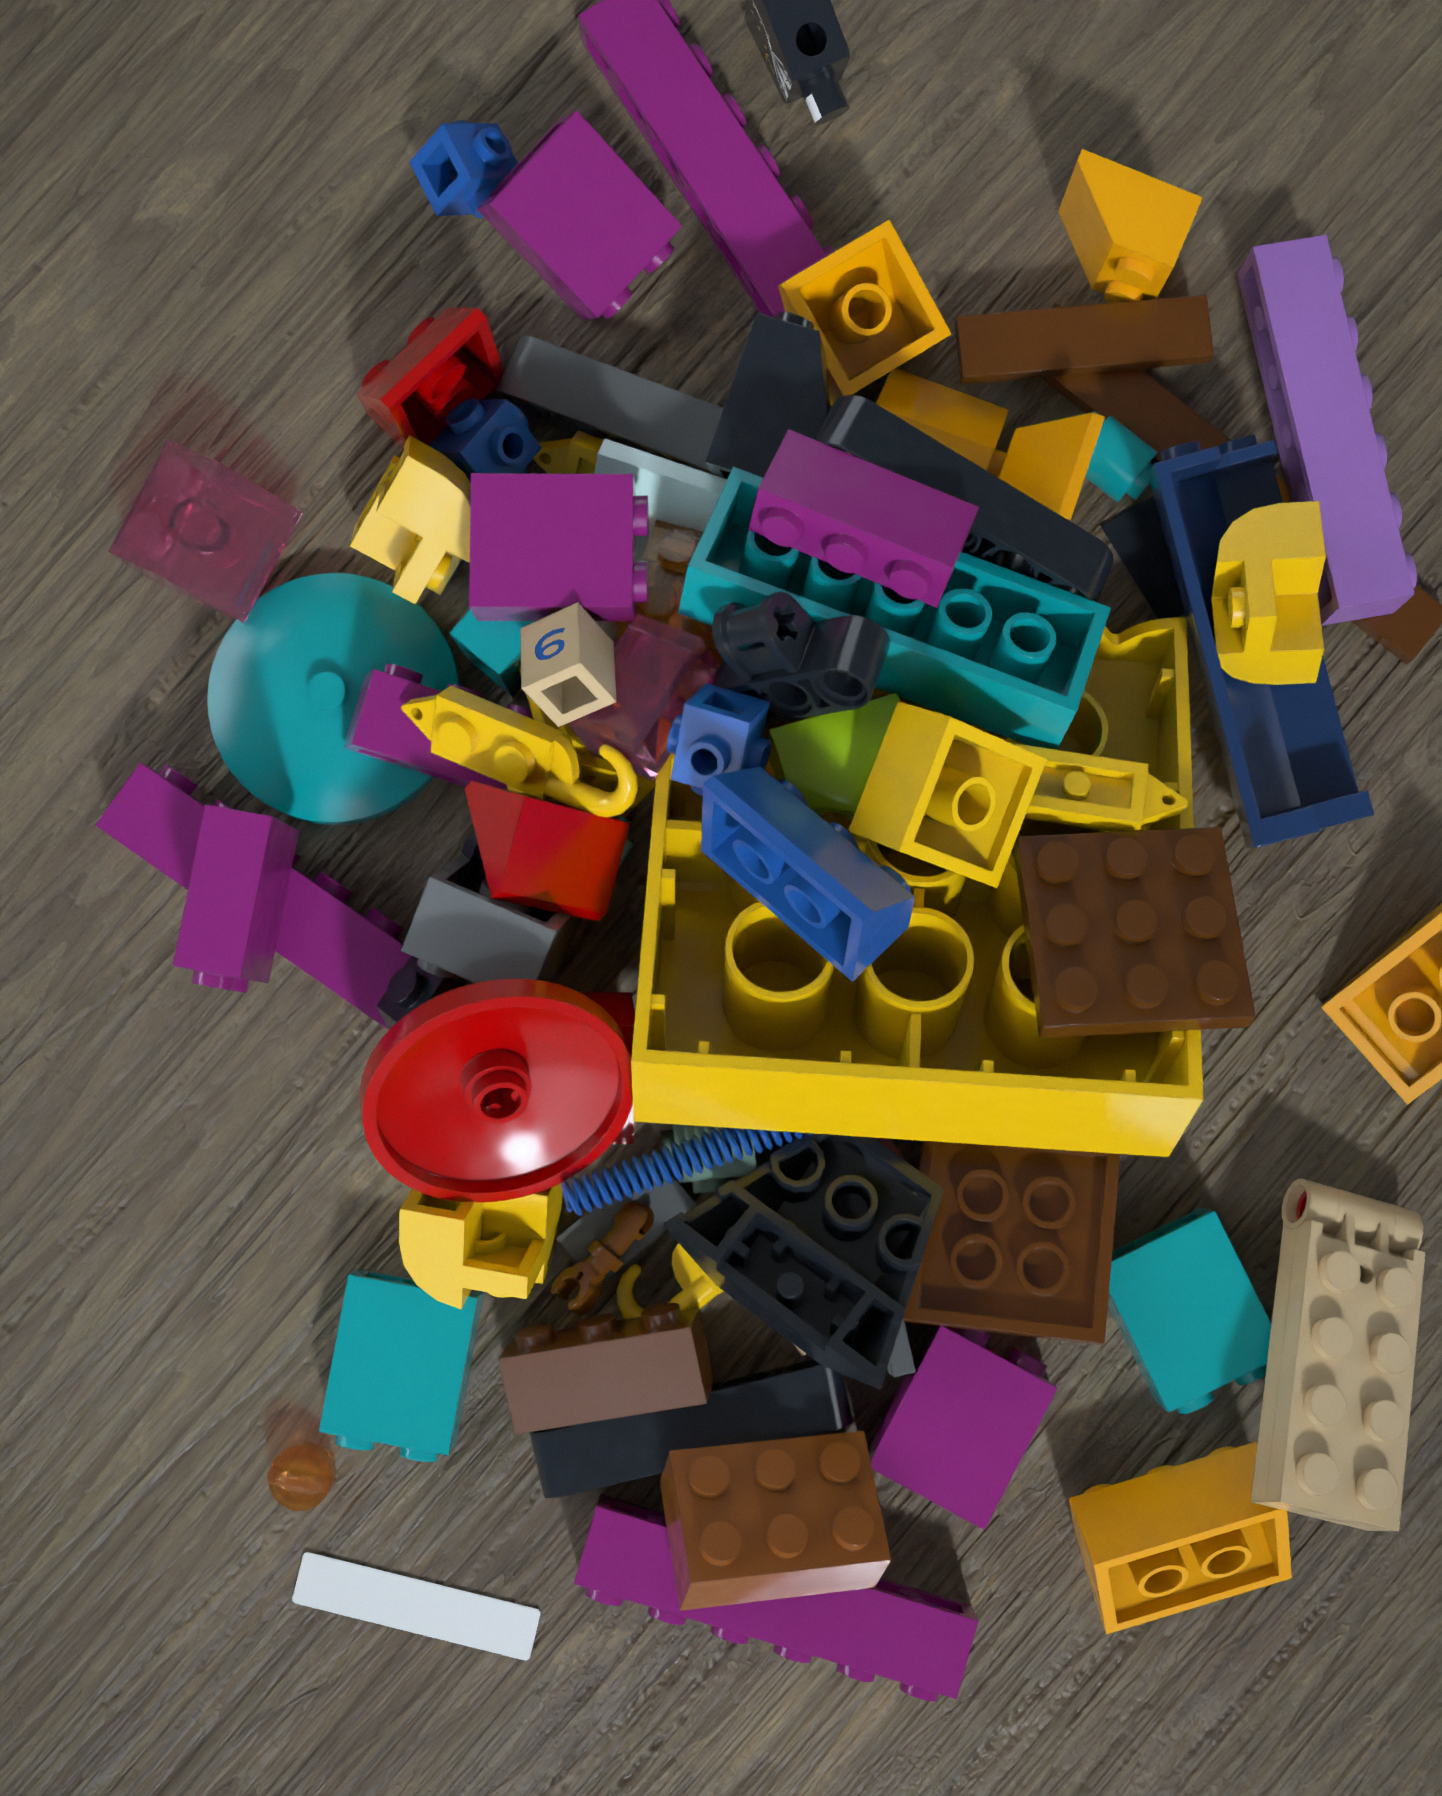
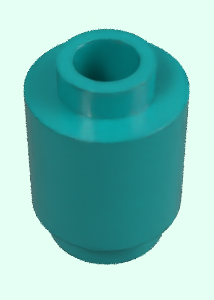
(1120, 461)

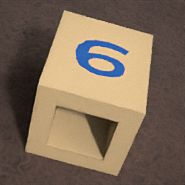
(567, 665)

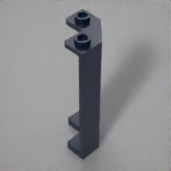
(1275, 740)

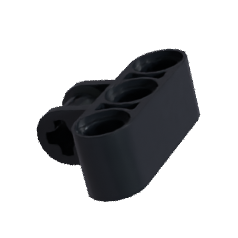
(796, 662)

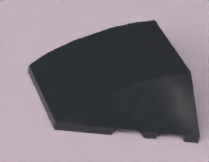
(820, 1246)

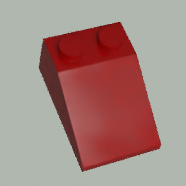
(439, 369)

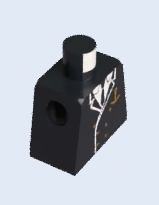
(802, 52)

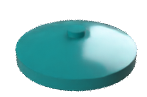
(292, 684)

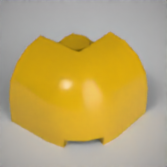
(417, 520)
(1269, 595)
(479, 1245)

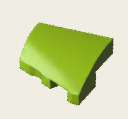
(832, 754)

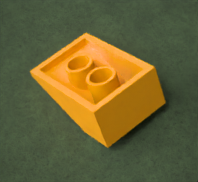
(1397, 1009)

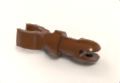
(632, 1223)

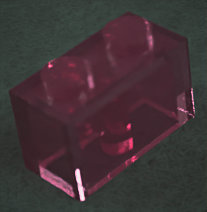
(654, 678)

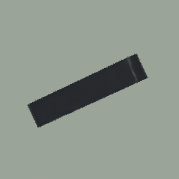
(1008, 525)
(752, 1408)

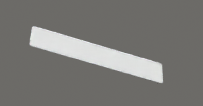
(416, 1606)

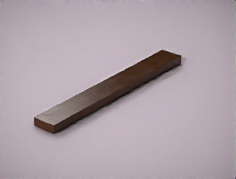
(1168, 422)

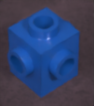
(462, 166)
(487, 438)
(718, 735)

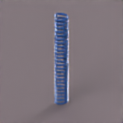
(653, 1171)

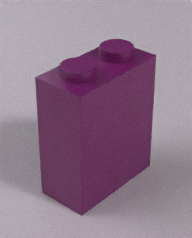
(581, 218)
(556, 544)
(235, 898)
(961, 1422)

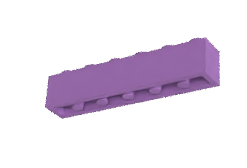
(1326, 425)

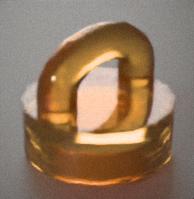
(301, 1476)

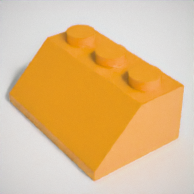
(1179, 1538)

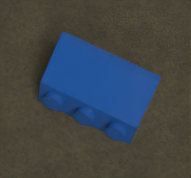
(803, 868)

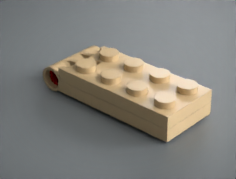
(1340, 1358)

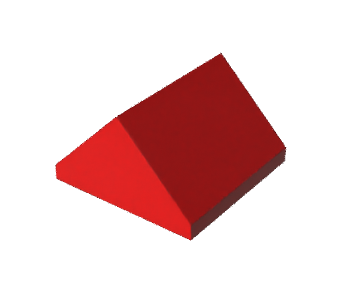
(546, 851)

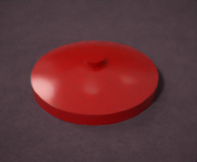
(496, 1090)

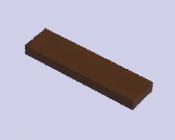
(1083, 339)

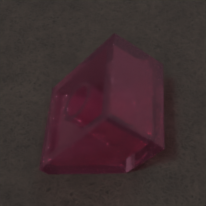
(205, 531)

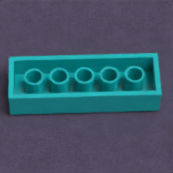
(990, 653)

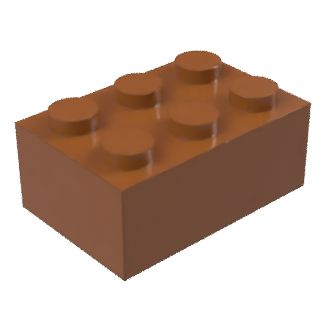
(773, 1520)

